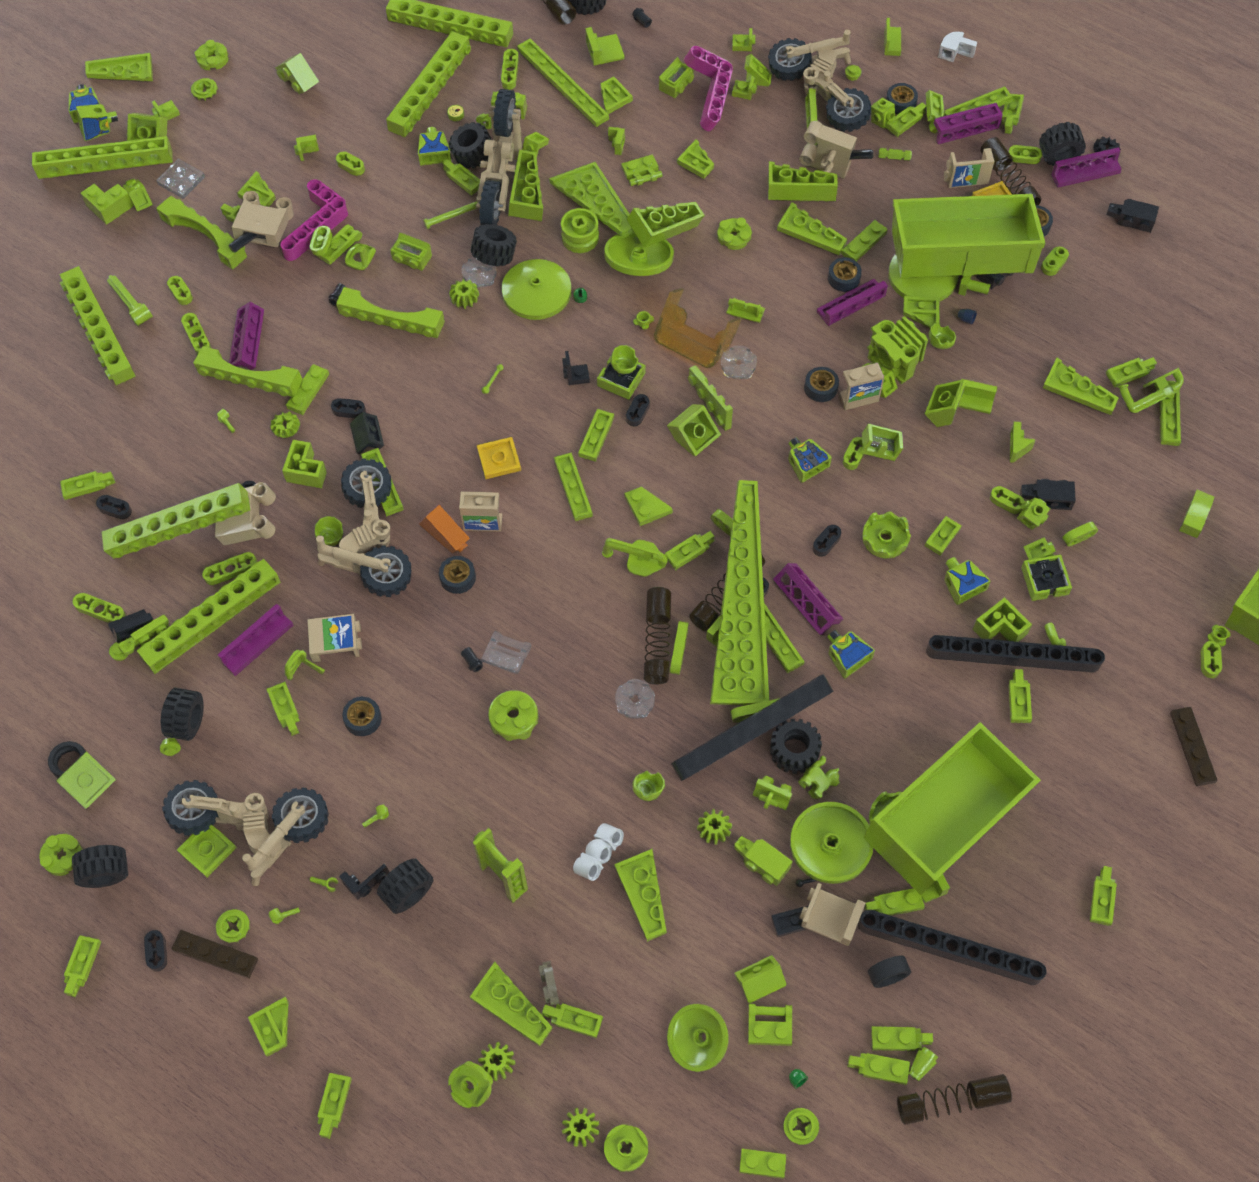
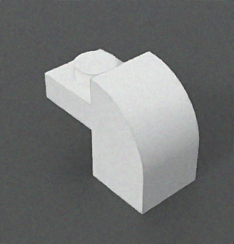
(955, 43)

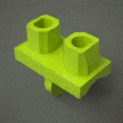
(771, 794)

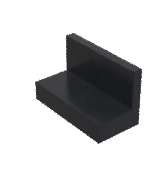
(366, 432)
(129, 624)

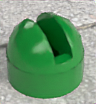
(576, 295)
(797, 1078)

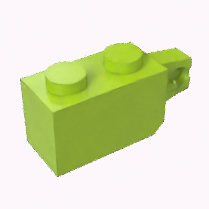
(764, 859)

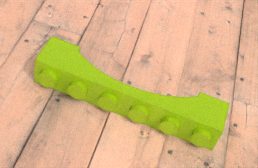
(176, 213)
(425, 322)
(282, 381)

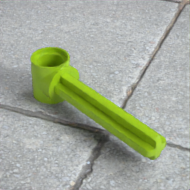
(138, 311)

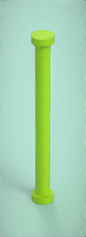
(429, 222)

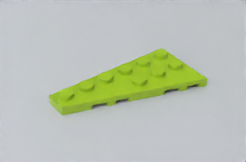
(593, 192)

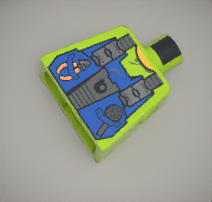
(807, 458)

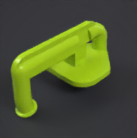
(1163, 391)
(643, 556)

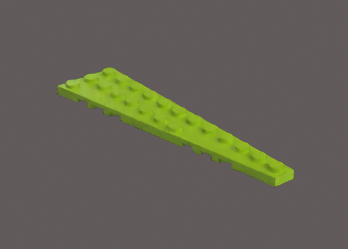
(741, 646)

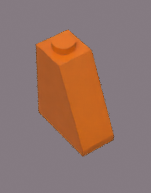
(445, 530)

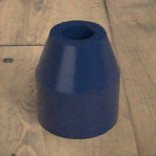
(967, 315)

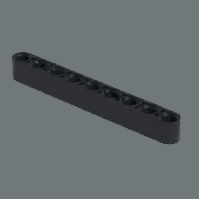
(1023, 649)
(752, 727)
(961, 944)

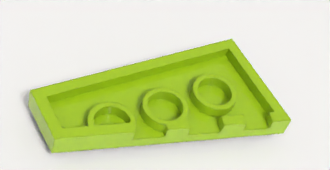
(129, 67)
(803, 227)
(1068, 383)
(708, 393)
(642, 889)
(509, 1004)

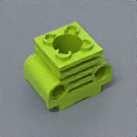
(897, 347)

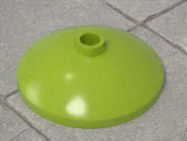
(686, 1039)

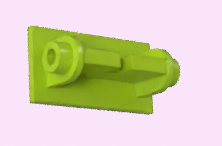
(745, 310)

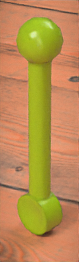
(485, 390)

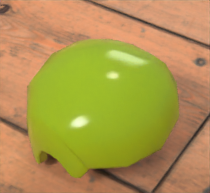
(941, 337)
(624, 359)
(330, 529)
(648, 785)

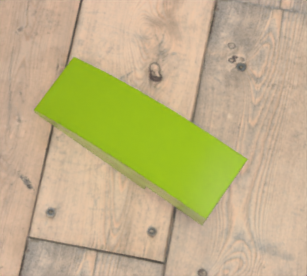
(1197, 514)

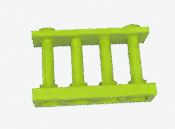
(509, 872)

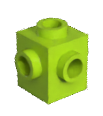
(882, 112)
(1033, 513)

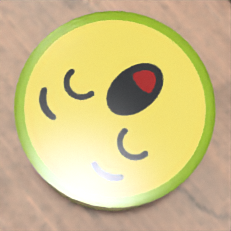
(455, 113)

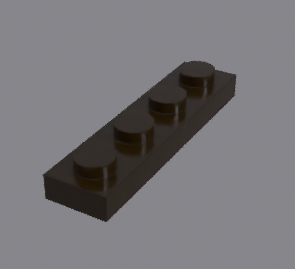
(1193, 746)
(214, 954)

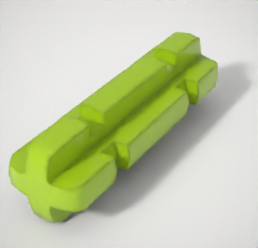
(896, 154)

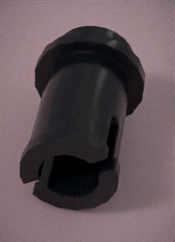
(638, 14)
(333, 298)
(472, 660)

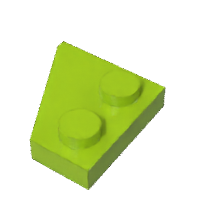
(614, 95)
(696, 160)
(259, 186)
(922, 309)
(646, 506)
(271, 1026)

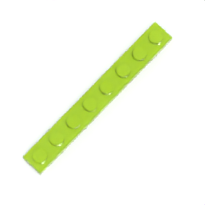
(563, 82)

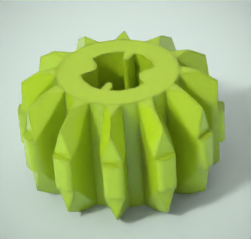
(464, 293)
(721, 824)
(502, 1054)
(576, 1121)

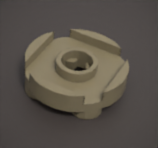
(547, 976)

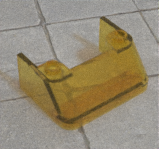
(687, 341)

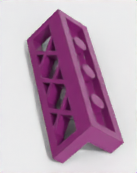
(968, 120)
(1086, 169)
(855, 303)
(246, 336)
(812, 593)
(255, 640)

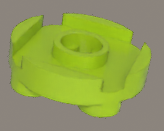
(211, 48)
(734, 225)
(50, 849)
(478, 1077)
(638, 1152)

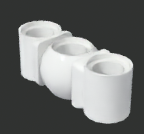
(598, 851)

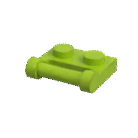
(767, 1031)

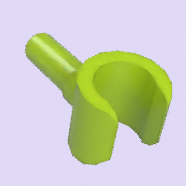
(223, 415)
(382, 813)
(325, 882)
(277, 917)

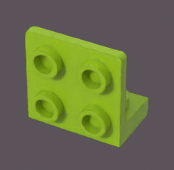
(604, 48)

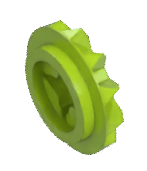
(198, 87)
(293, 425)
(232, 916)
(804, 1116)

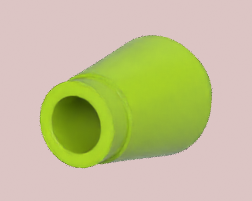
(923, 1063)

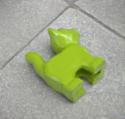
(819, 781)

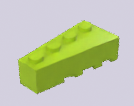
(526, 193)

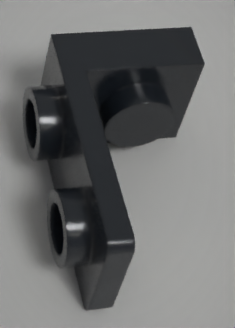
(575, 374)
(364, 888)

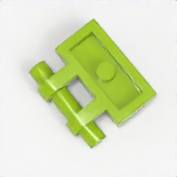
(637, 169)

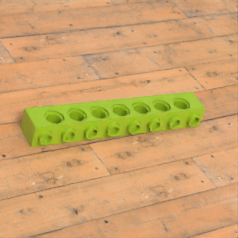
(446, 20)
(428, 84)
(102, 157)
(97, 326)
(176, 521)
(207, 624)

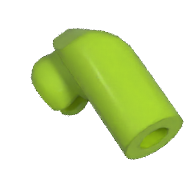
(1053, 636)

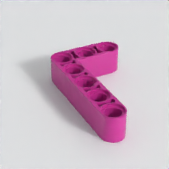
(720, 73)
(332, 212)

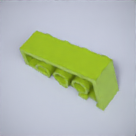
(800, 184)
(661, 223)

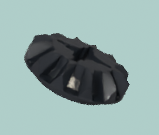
(1099, 144)

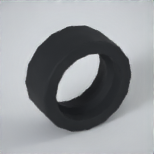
(58, 751)
(889, 971)

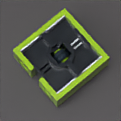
(620, 384)
(1046, 577)

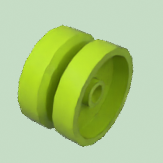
(580, 230)

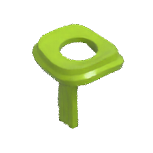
(366, 253)
(295, 660)

